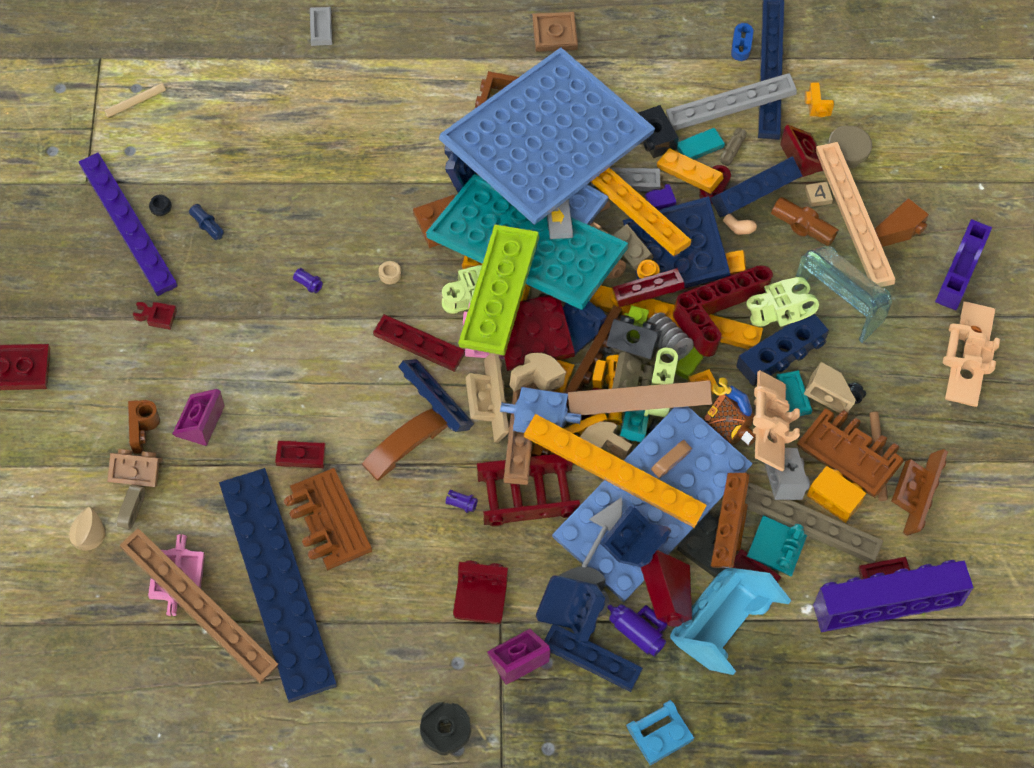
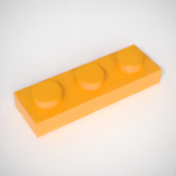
(690, 170)

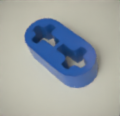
(738, 41)

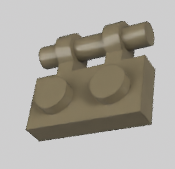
(629, 372)

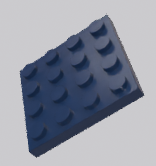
(704, 258)

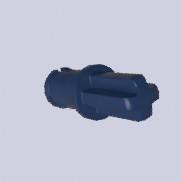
(206, 222)

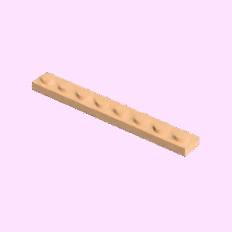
(855, 214)

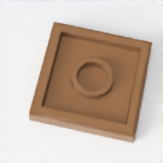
(554, 31)

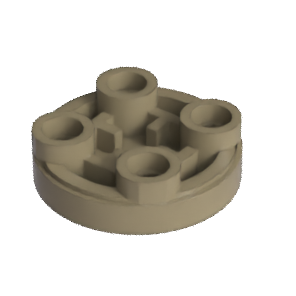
(854, 144)

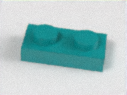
(634, 425)

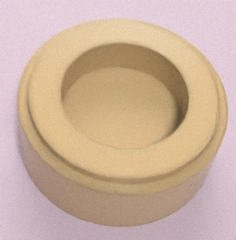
(389, 272)

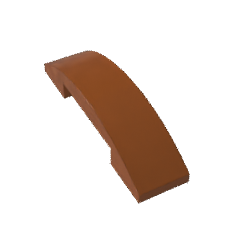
(403, 441)

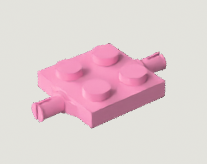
(189, 562)

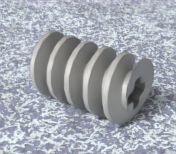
(672, 336)

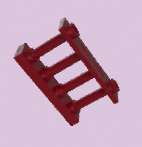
(539, 465)

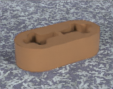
(671, 459)

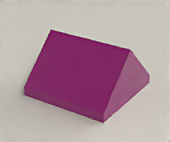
(200, 417)
(519, 656)

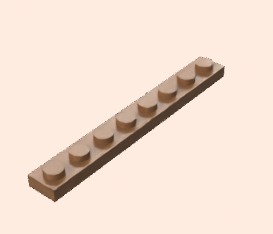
(199, 606)

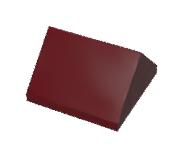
(802, 148)

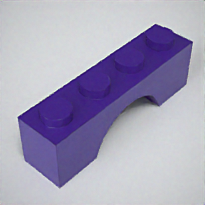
(963, 265)

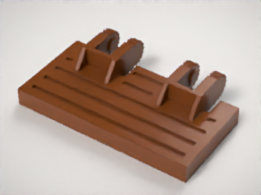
(850, 453)
(331, 519)

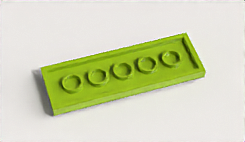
(499, 290)

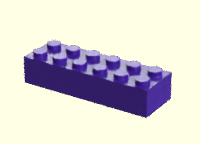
(892, 595)

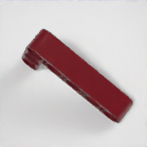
(696, 305)

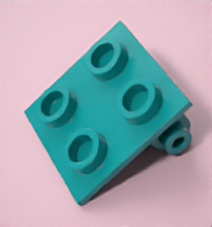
(777, 545)

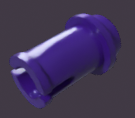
(312, 283)
(462, 501)

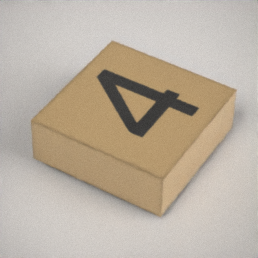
(818, 194)

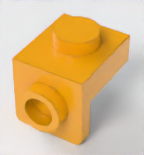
(817, 106)

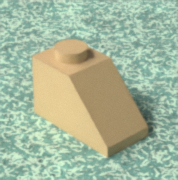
(830, 389)

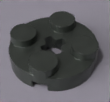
(445, 742)

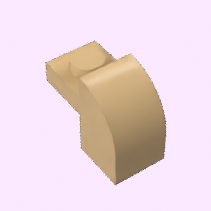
(541, 370)
(604, 436)

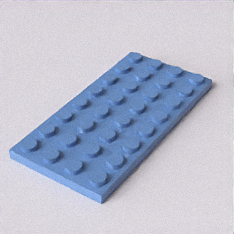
(699, 475)

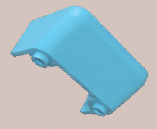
(722, 611)

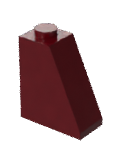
(669, 588)

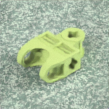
(461, 291)
(774, 306)
(663, 374)

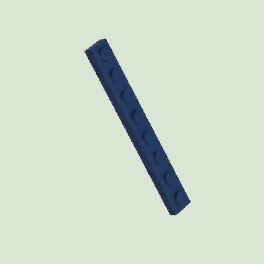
(771, 65)

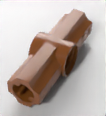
(804, 221)

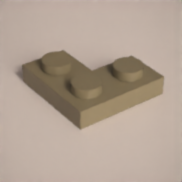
(636, 249)

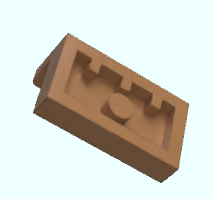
(134, 469)

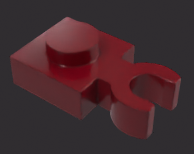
(158, 315)

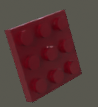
(539, 329)

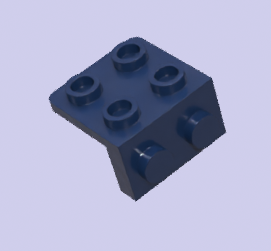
(583, 324)
(635, 539)
(571, 605)

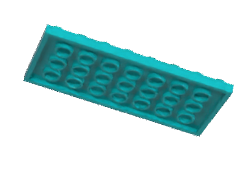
(560, 267)

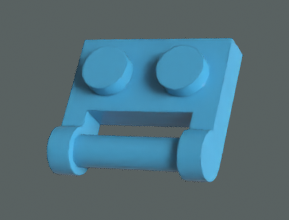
(665, 739)

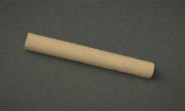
(135, 100)

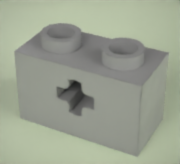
(791, 482)

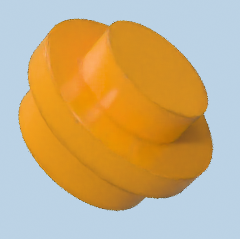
(647, 268)

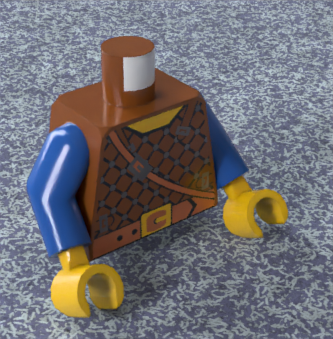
(731, 414)

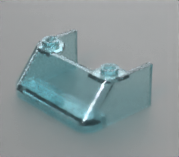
(847, 283)

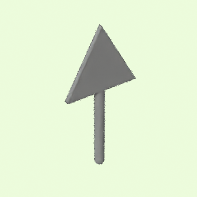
(607, 519)

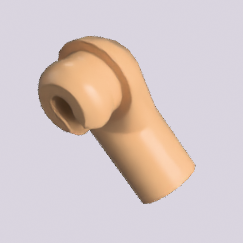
(739, 227)

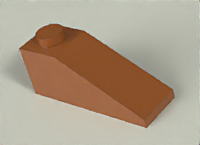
(902, 224)

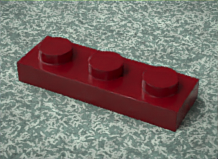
(648, 287)

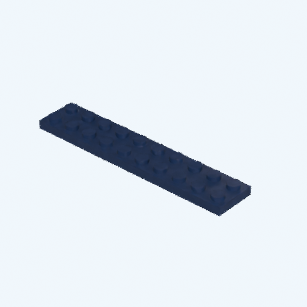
(277, 585)

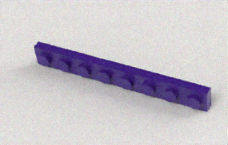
(128, 224)

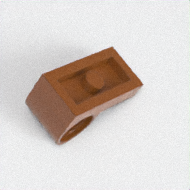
(139, 425)

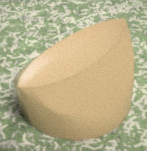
(87, 530)

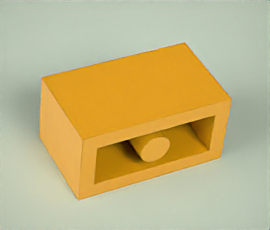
(836, 494)

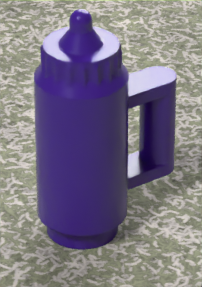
(637, 629)

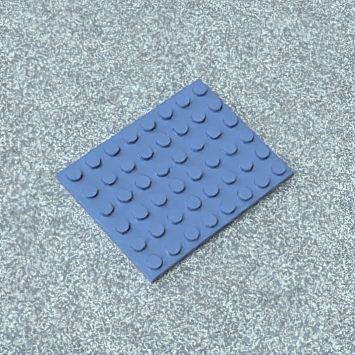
(546, 135)

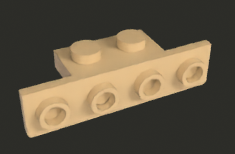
(486, 395)

